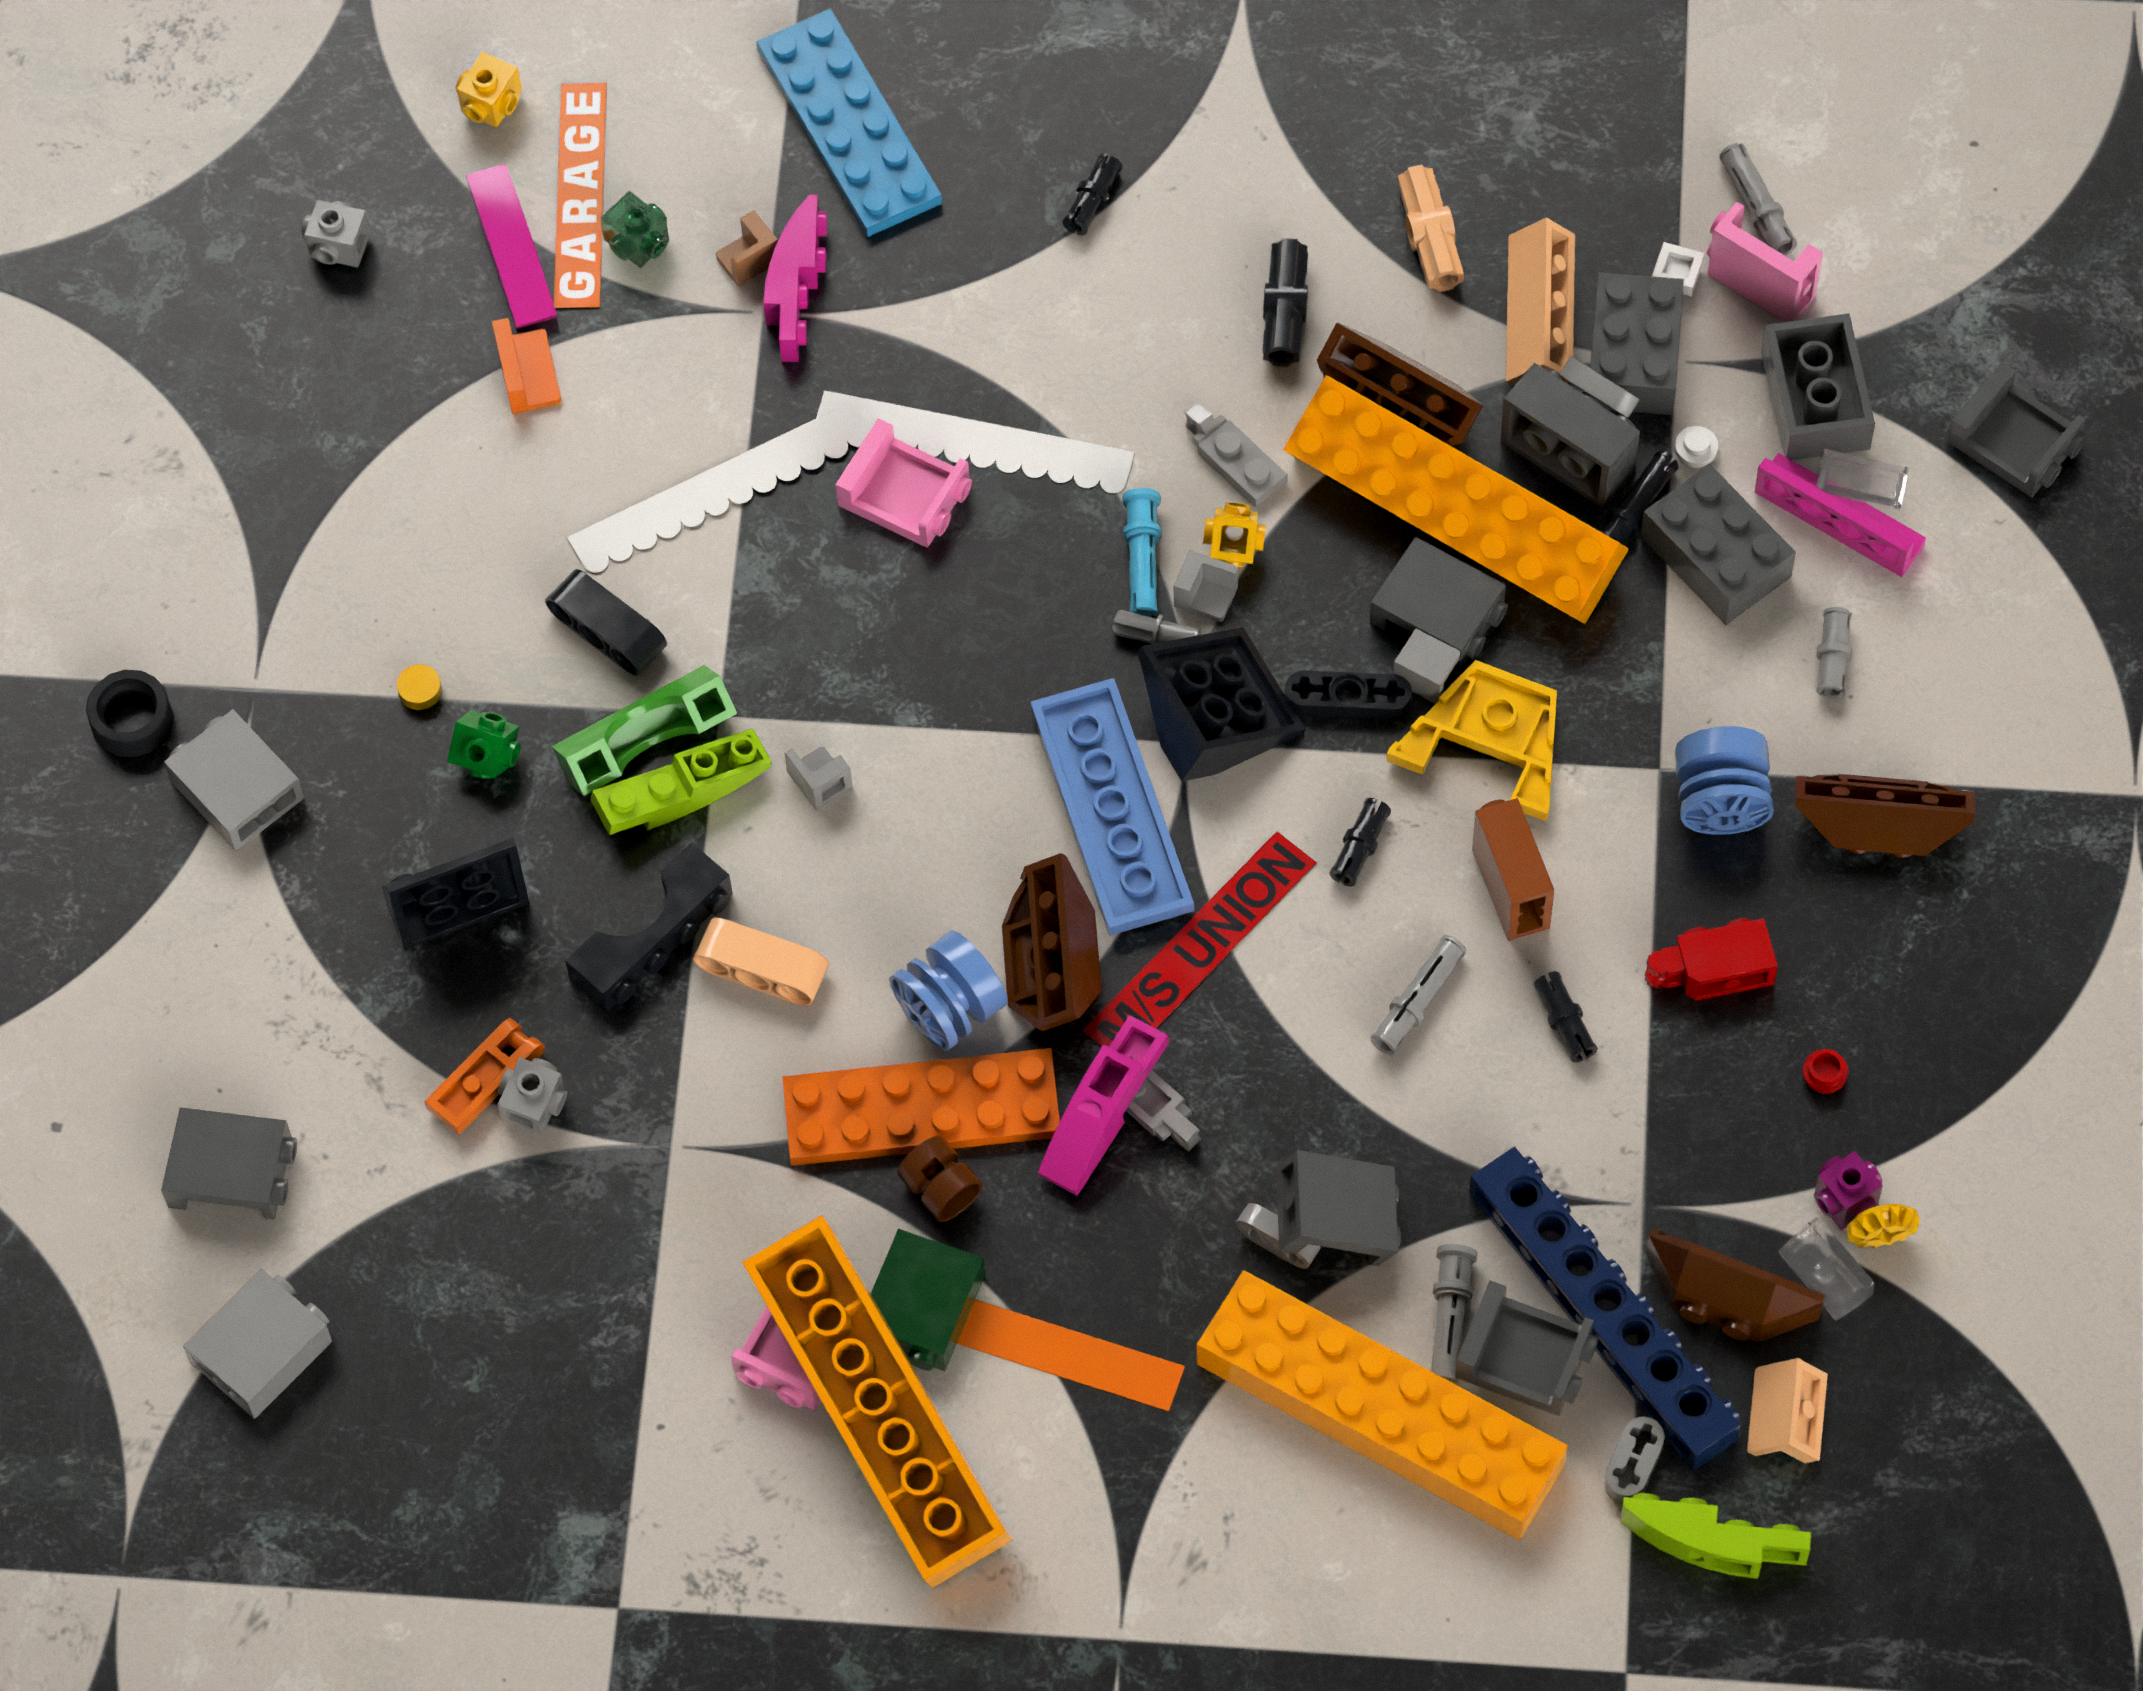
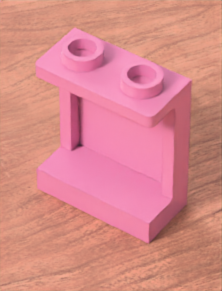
(1760, 271)
(902, 486)
(772, 1363)

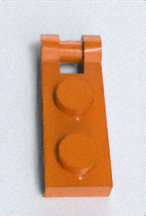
(477, 1079)

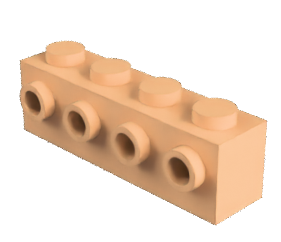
(1540, 299)

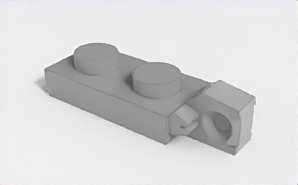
(1234, 456)
(1163, 1112)

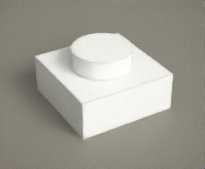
(1680, 264)

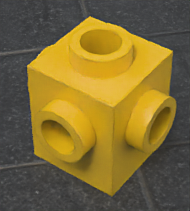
(489, 90)
(1230, 549)

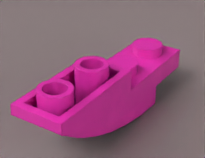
(793, 272)
(1099, 1104)

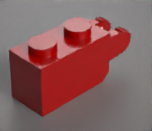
(1716, 960)

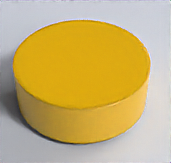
(419, 687)

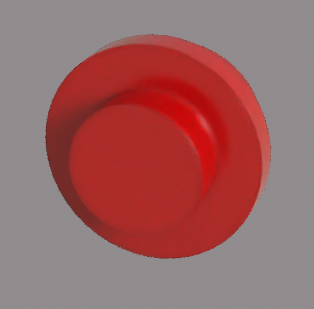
(1825, 1071)

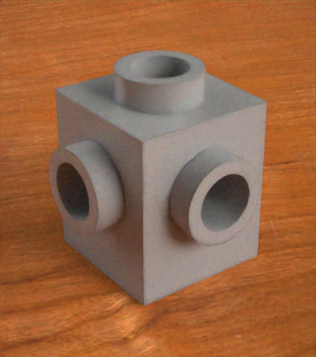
(336, 233)
(531, 1094)

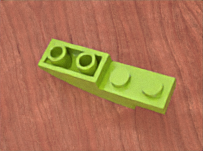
(686, 785)
(1692, 1534)

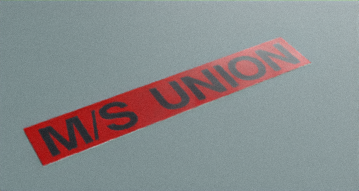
(1205, 939)

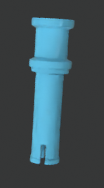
(1142, 535)

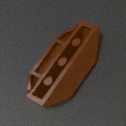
(1399, 384)
(1883, 812)
(1050, 946)
(1728, 1291)

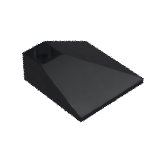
(1214, 702)
(456, 893)

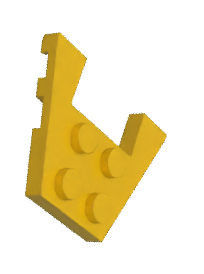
(1494, 716)

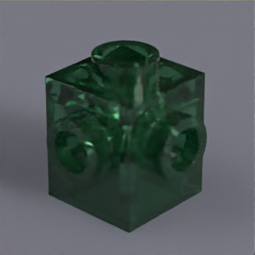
(635, 229)

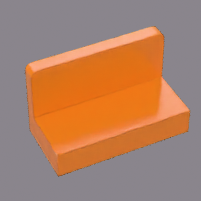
(526, 368)

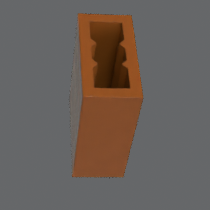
(1512, 868)

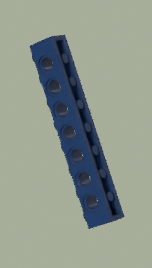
(1693, 1438)

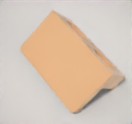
(1788, 1410)

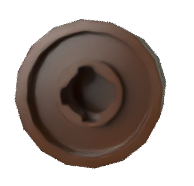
(934, 1172)

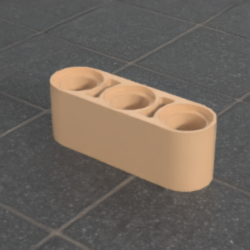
(761, 961)

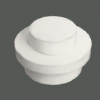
(1696, 446)

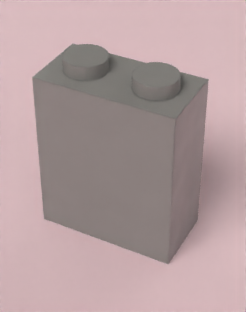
(233, 779)
(259, 1342)

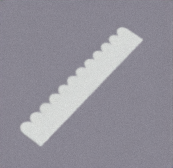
(993, 442)
(714, 487)

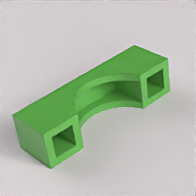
(677, 709)

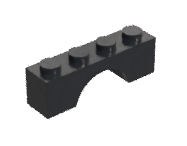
(613, 965)

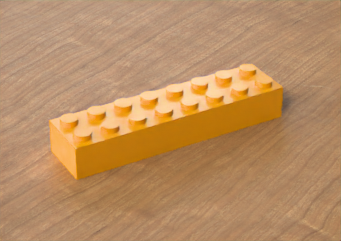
(1456, 499)
(877, 1401)
(1381, 1405)

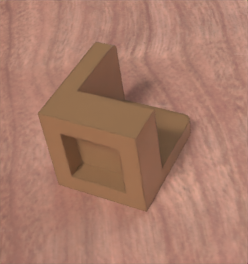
(749, 253)

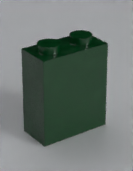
(927, 1296)

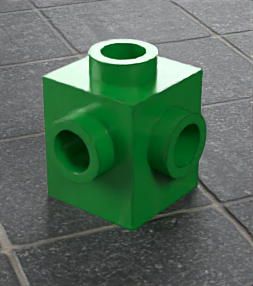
(484, 744)

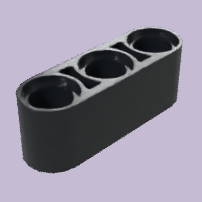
(606, 622)

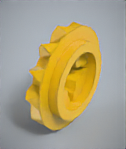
(1883, 1225)

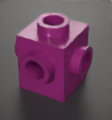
(1847, 1188)

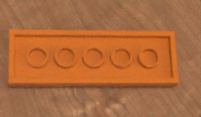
(902, 1105)

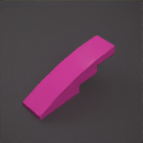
(511, 246)

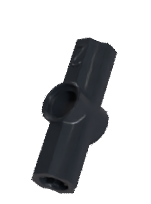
(1285, 302)

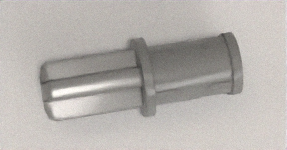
(1150, 629)

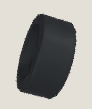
(124, 684)

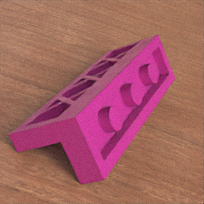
(1842, 518)

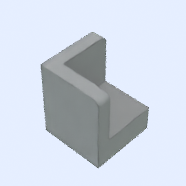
(1205, 586)
(1426, 664)
(819, 775)

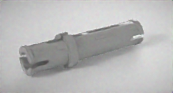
(1765, 213)
(1409, 1008)

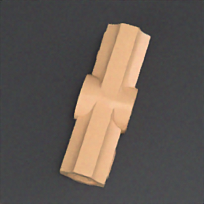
(1430, 228)

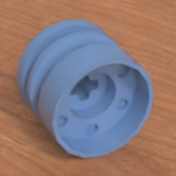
(1724, 780)
(949, 990)

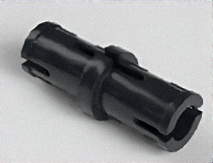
(1092, 194)
(1360, 842)
(1565, 1016)

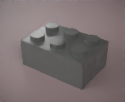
(1638, 337)
(1817, 386)
(1569, 435)
(1717, 544)

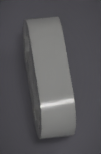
(1599, 386)
(1262, 1228)
(1625, 1455)

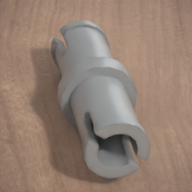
(1834, 652)

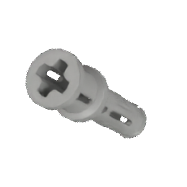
(1452, 1294)

